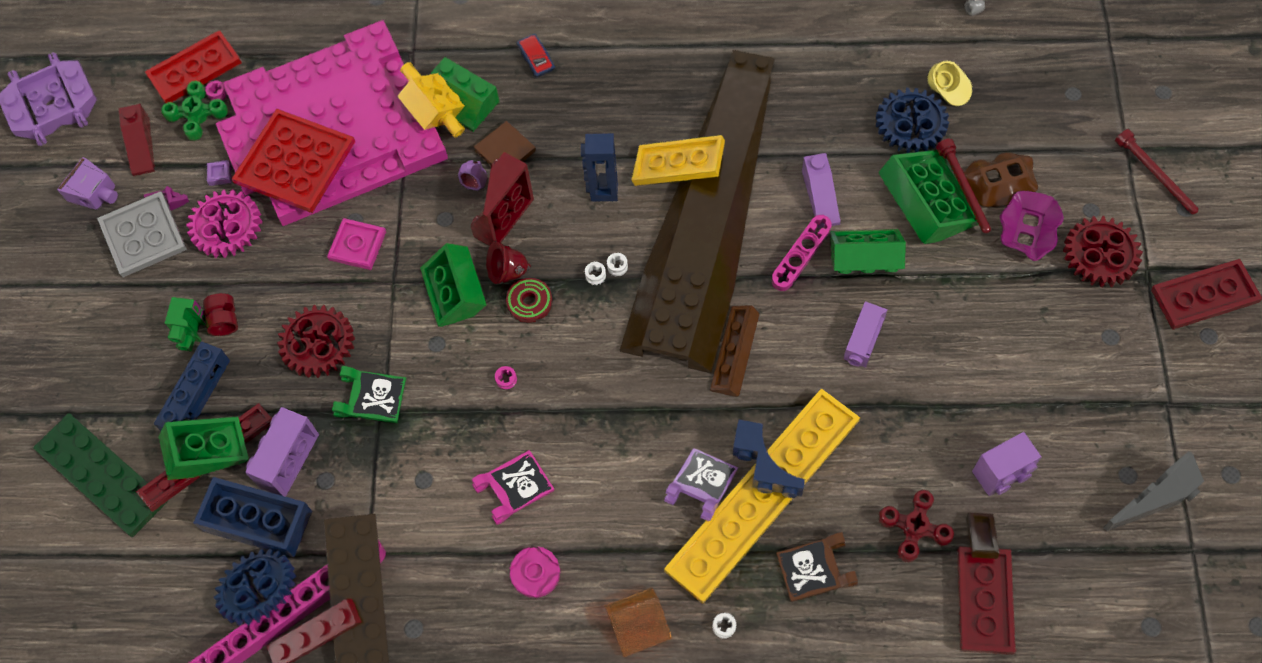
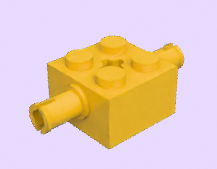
(431, 100)

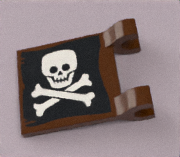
(813, 569)

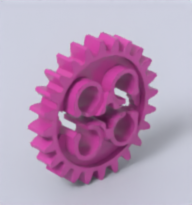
(203, 224)

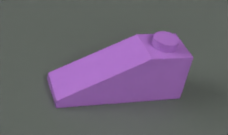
(821, 187)

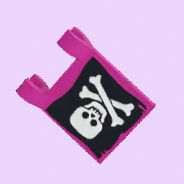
(515, 485)

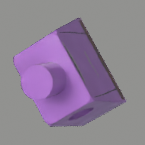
(88, 186)

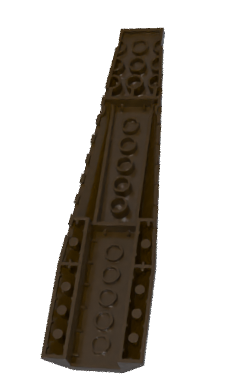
(699, 246)

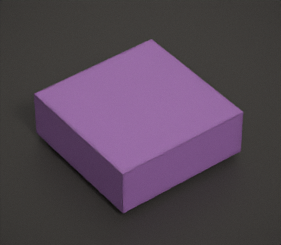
(219, 173)

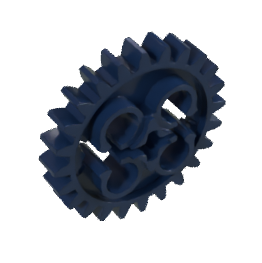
(892, 122)
(238, 594)

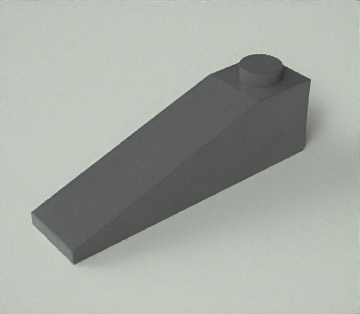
(1169, 490)

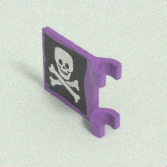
(702, 479)

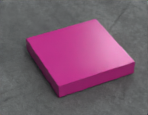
(356, 244)

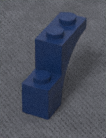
(767, 474)

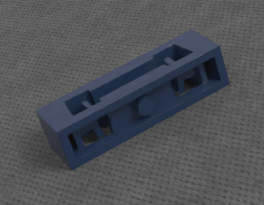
(593, 152)
(194, 385)

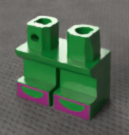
(184, 321)

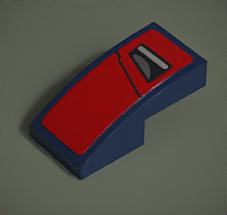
(535, 55)

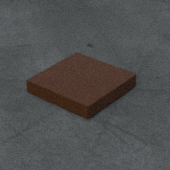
(503, 140)

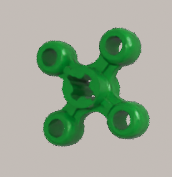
(194, 110)

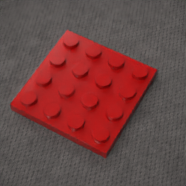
(294, 160)

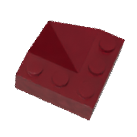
(506, 199)

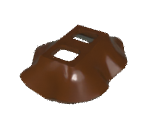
(1002, 191)

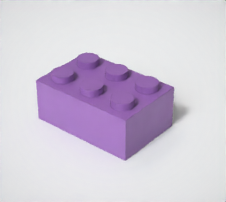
(282, 452)

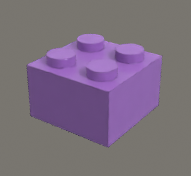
(1006, 464)

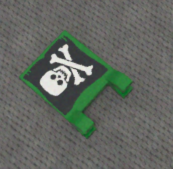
(372, 396)

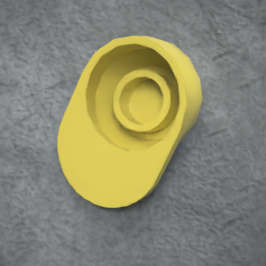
(950, 83)

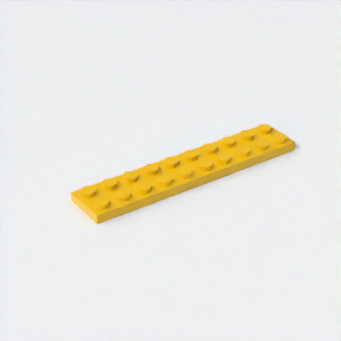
(749, 513)

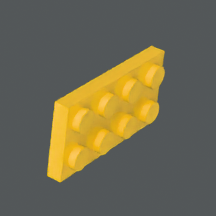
(678, 160)

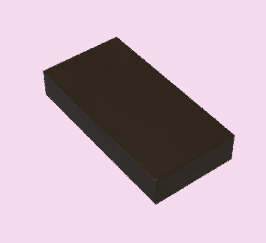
(982, 535)

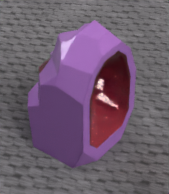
(472, 175)

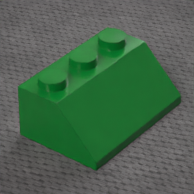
(474, 92)
(867, 250)
(453, 285)

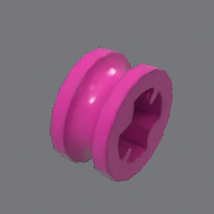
(211, 89)
(498, 376)

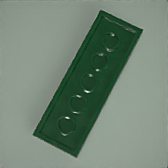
(97, 473)

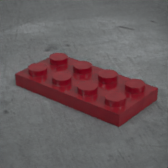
(1206, 294)
(986, 603)

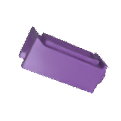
(865, 334)

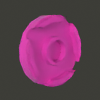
(535, 572)

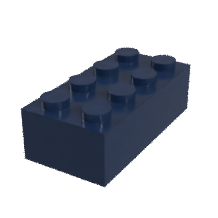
(253, 516)

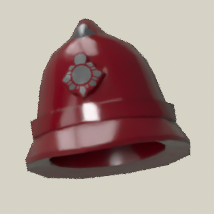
(505, 263)

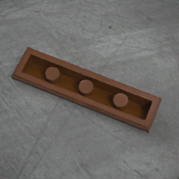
(735, 350)

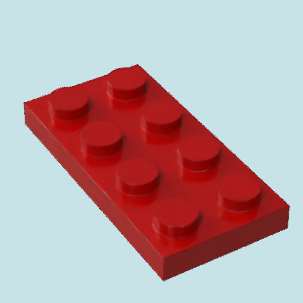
(196, 63)

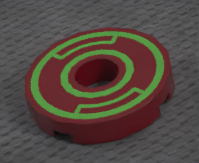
(523, 289)

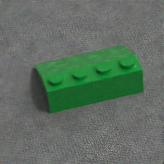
(928, 195)

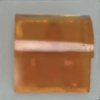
(638, 621)

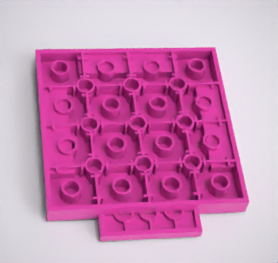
(347, 90)

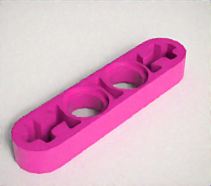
(799, 251)

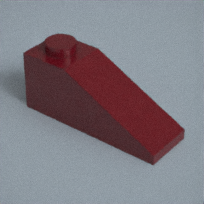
(137, 139)

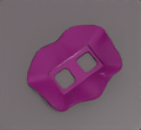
(1044, 234)

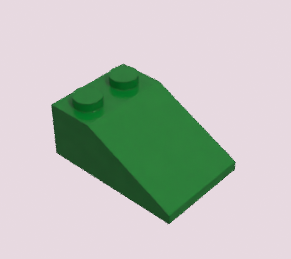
(201, 446)

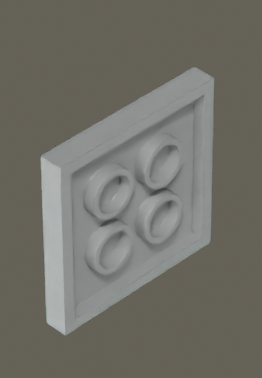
(141, 234)

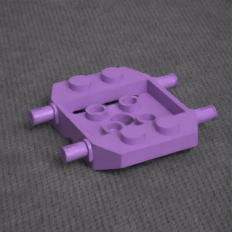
(39, 90)

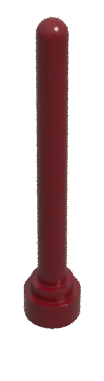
(1127, 140)
(948, 150)

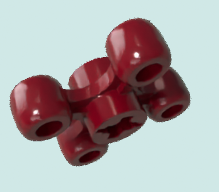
(925, 528)

